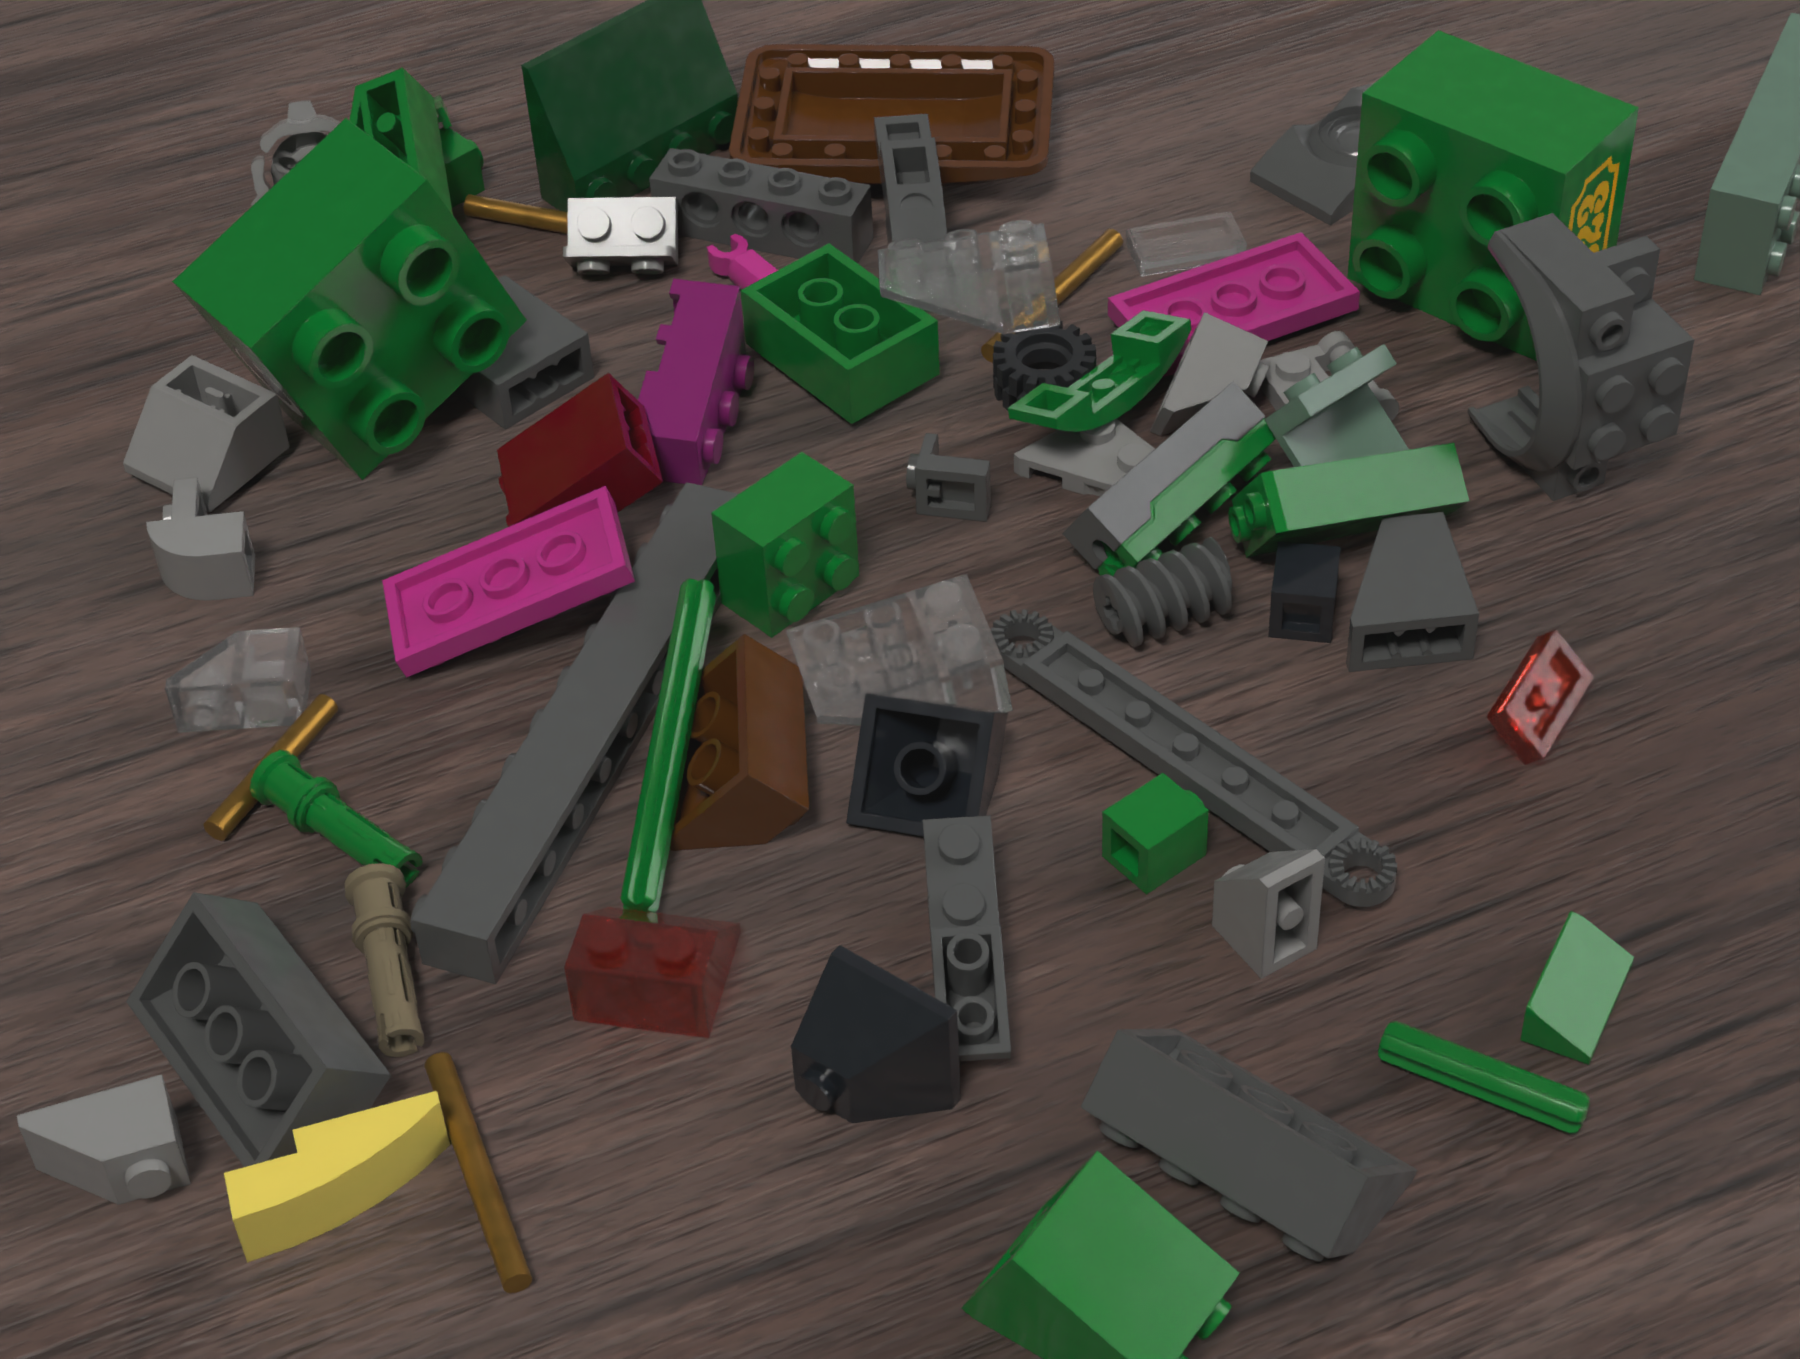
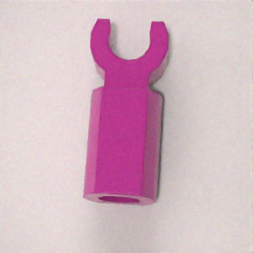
(740, 264)

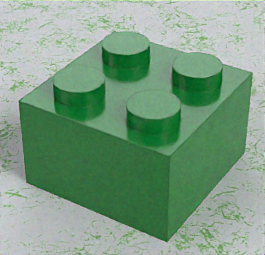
(786, 544)

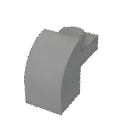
(201, 552)

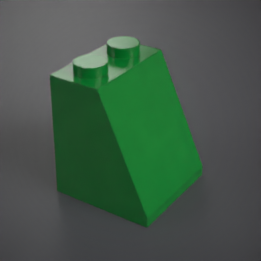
(1104, 1276)

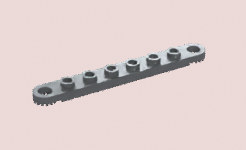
(1193, 755)

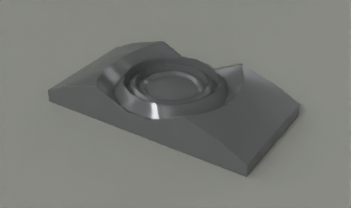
(1316, 162)

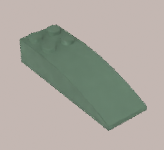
(1759, 181)

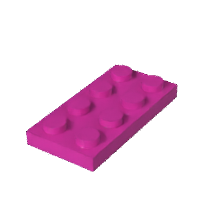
(1258, 290)
(506, 581)

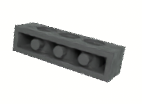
(766, 205)

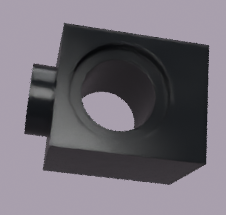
(1304, 592)

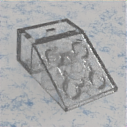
(982, 279)
(905, 646)

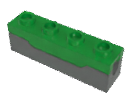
(1173, 483)

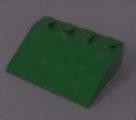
(625, 96)

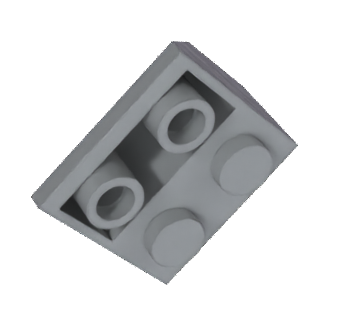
(206, 428)

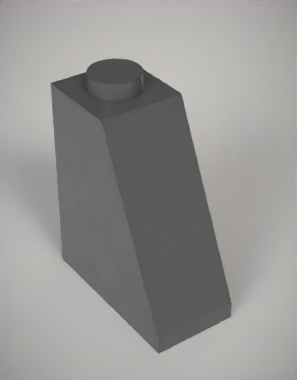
(1412, 599)

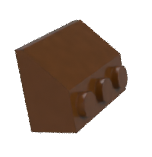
(744, 752)

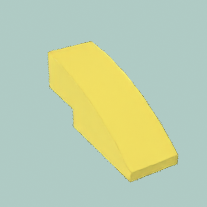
(335, 1174)

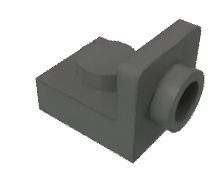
(949, 484)

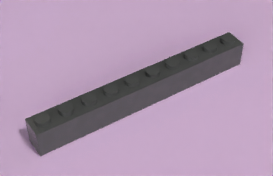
(570, 757)

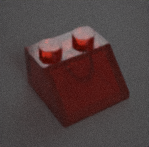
(649, 970)

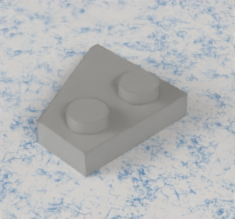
(1085, 459)

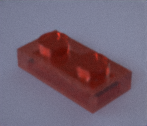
(1540, 697)

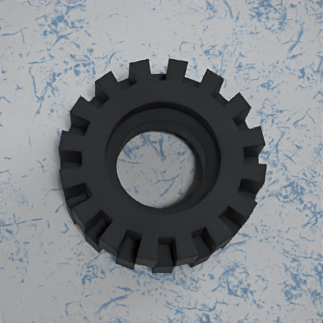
(1025, 352)

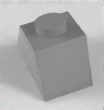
(1211, 362)
(1271, 908)
(111, 1142)

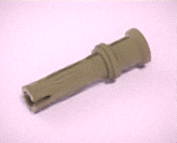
(383, 936)

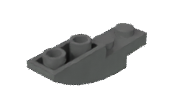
(910, 178)
(967, 933)

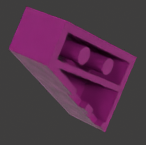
(697, 379)

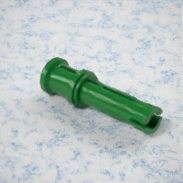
(317, 807)

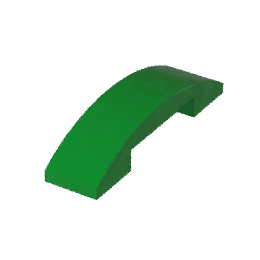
(1140, 358)

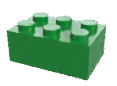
(838, 335)

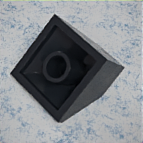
(923, 762)
(875, 1045)

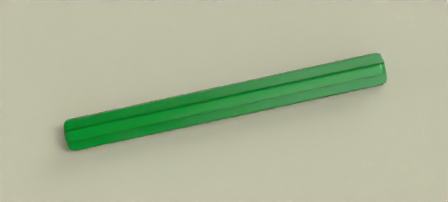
(668, 747)

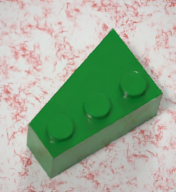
(404, 121)

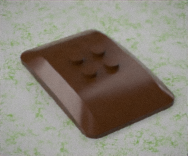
(819, 103)

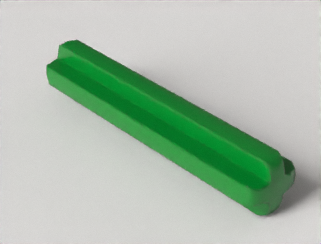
(1484, 1077)

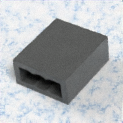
(536, 367)

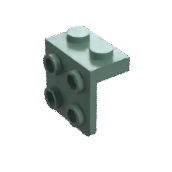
(1337, 415)

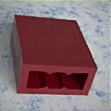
(577, 448)

